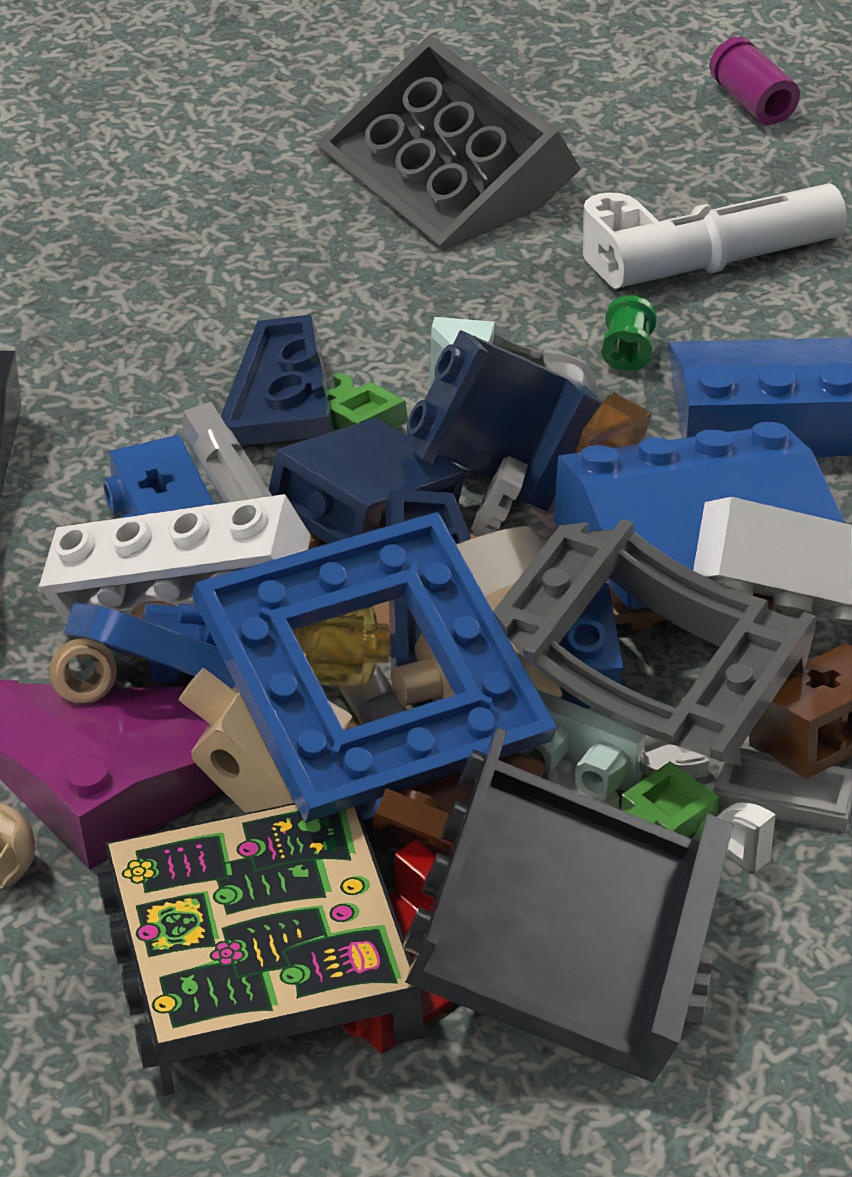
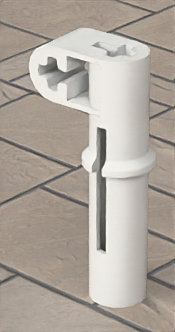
(706, 237)

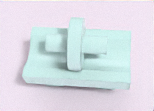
(598, 746)

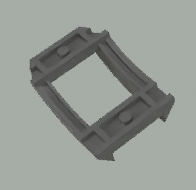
(734, 688)

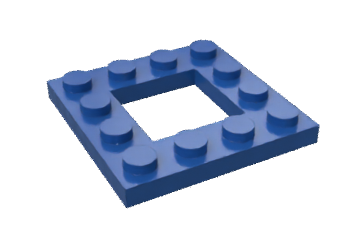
(337, 768)

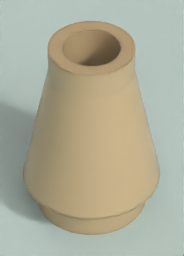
(89, 683)

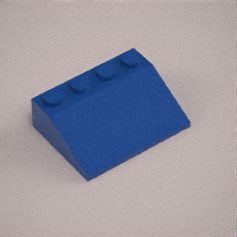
(767, 380)
(667, 482)

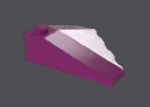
(101, 764)

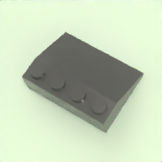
(449, 148)

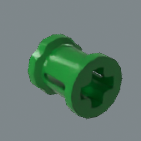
(628, 339)

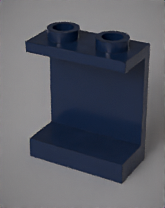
(499, 406)
(345, 476)

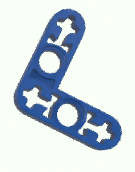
(147, 640)

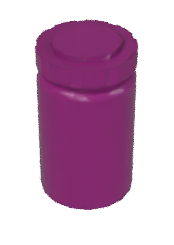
(754, 80)

